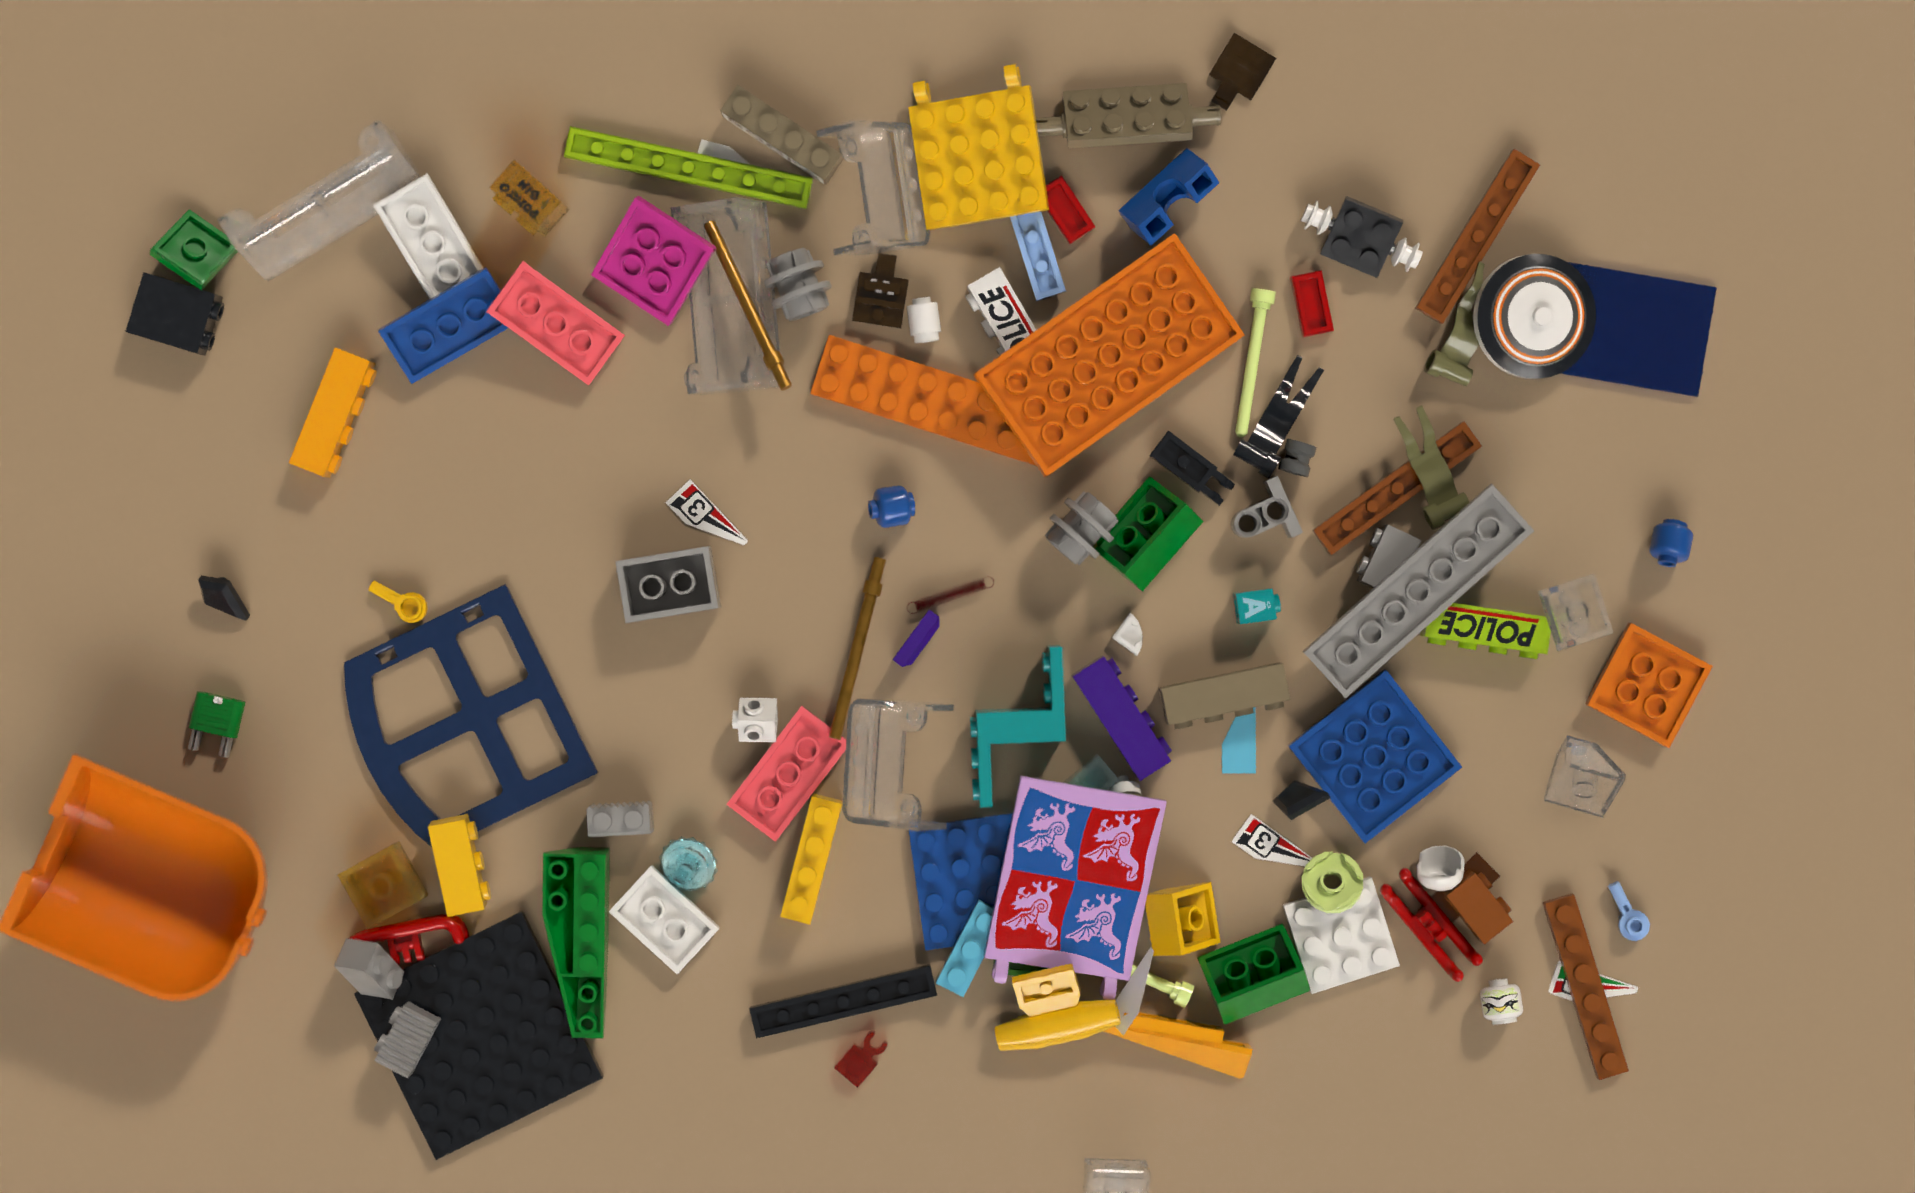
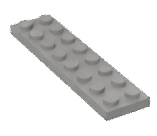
(1418, 590)

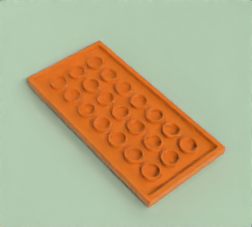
(1109, 355)

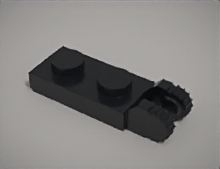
(1189, 466)

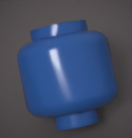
(892, 506)
(1671, 542)

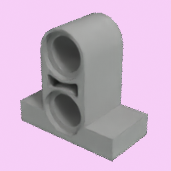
(1261, 520)

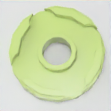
(1329, 899)

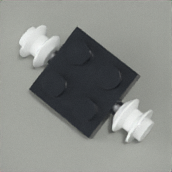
(1361, 236)

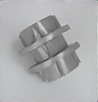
(797, 284)
(1081, 528)

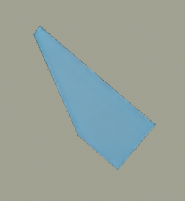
(1240, 745)

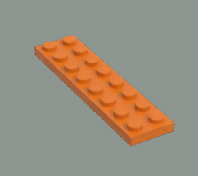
(914, 396)

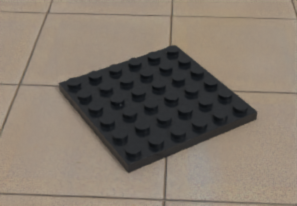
(499, 1036)

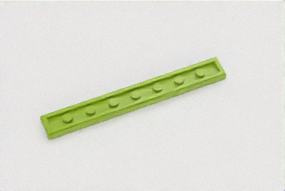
(688, 167)

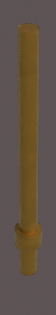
(772, 357)
(872, 590)

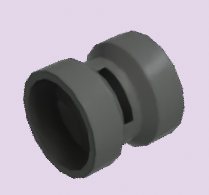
(1297, 458)

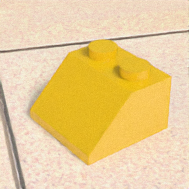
(1182, 919)

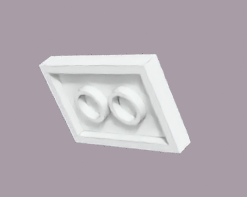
(664, 919)

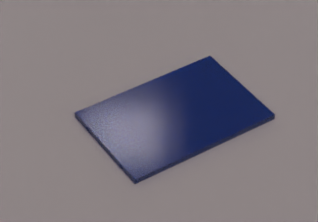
(1646, 331)

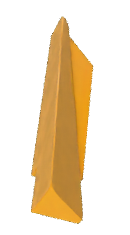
(1189, 1041)

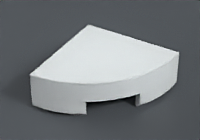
(1130, 634)

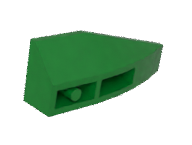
(578, 932)

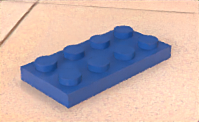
(444, 326)

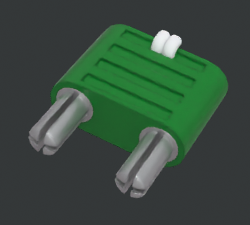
(215, 716)

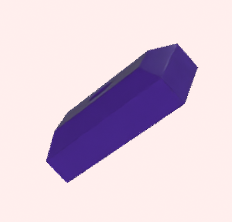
(918, 639)

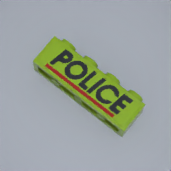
(1492, 628)

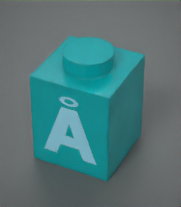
(1256, 606)

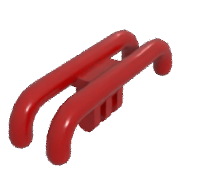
(1430, 924)
(406, 935)

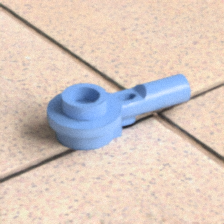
(1632, 923)

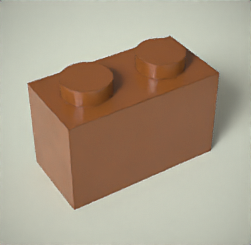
(1478, 906)

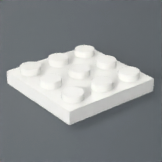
(1343, 944)

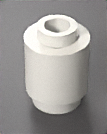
(924, 320)

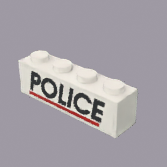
(1001, 310)

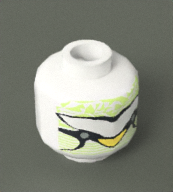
(1501, 1002)

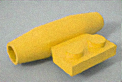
(1053, 1011)

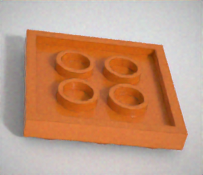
(1648, 685)

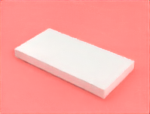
(428, 236)

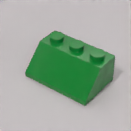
(1148, 533)
(1254, 973)

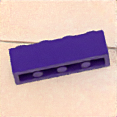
(1121, 717)

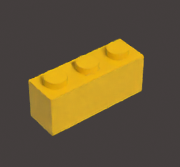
(459, 864)

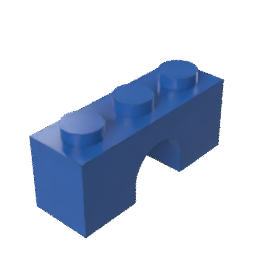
(1182, 178)

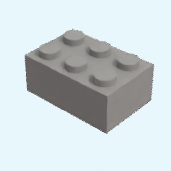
(668, 584)

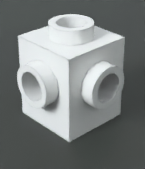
(756, 719)

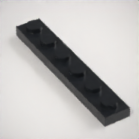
(843, 1001)

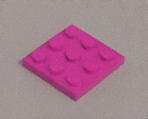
(653, 260)

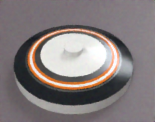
(1534, 316)

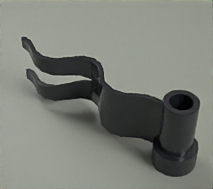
(1276, 423)

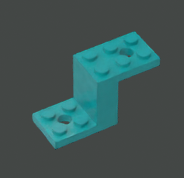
(1019, 725)

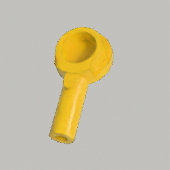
(409, 606)

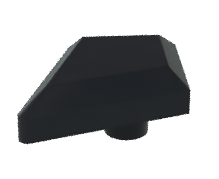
(222, 596)
(1299, 799)

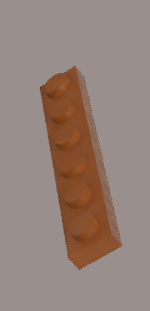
(1477, 236)
(1390, 492)
(1585, 986)

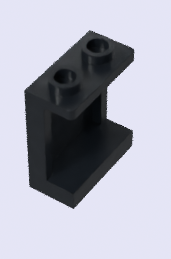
(175, 314)

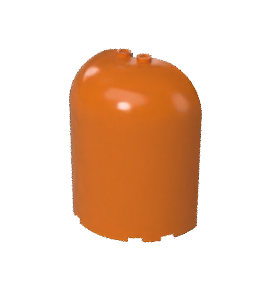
(140, 886)

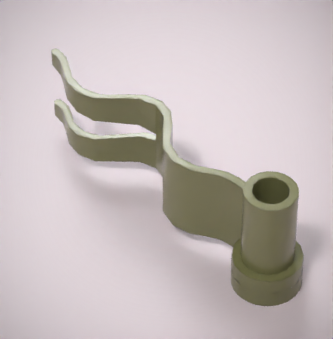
(1462, 341)
(1433, 474)

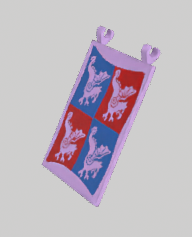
(1074, 880)

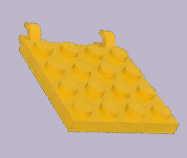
(978, 155)

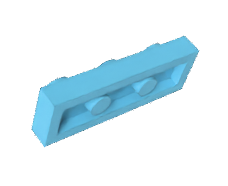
(967, 951)

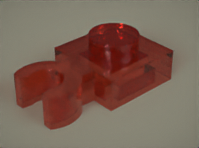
(858, 1062)

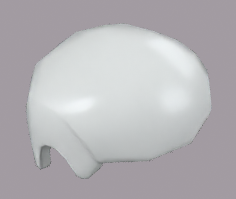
(1440, 868)

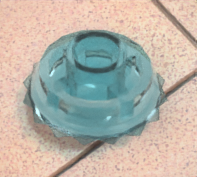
(688, 864)

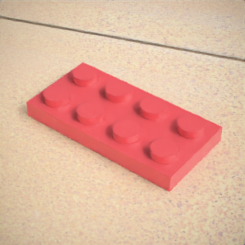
(555, 323)
(787, 774)

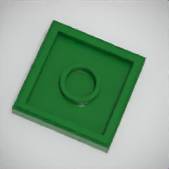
(194, 249)

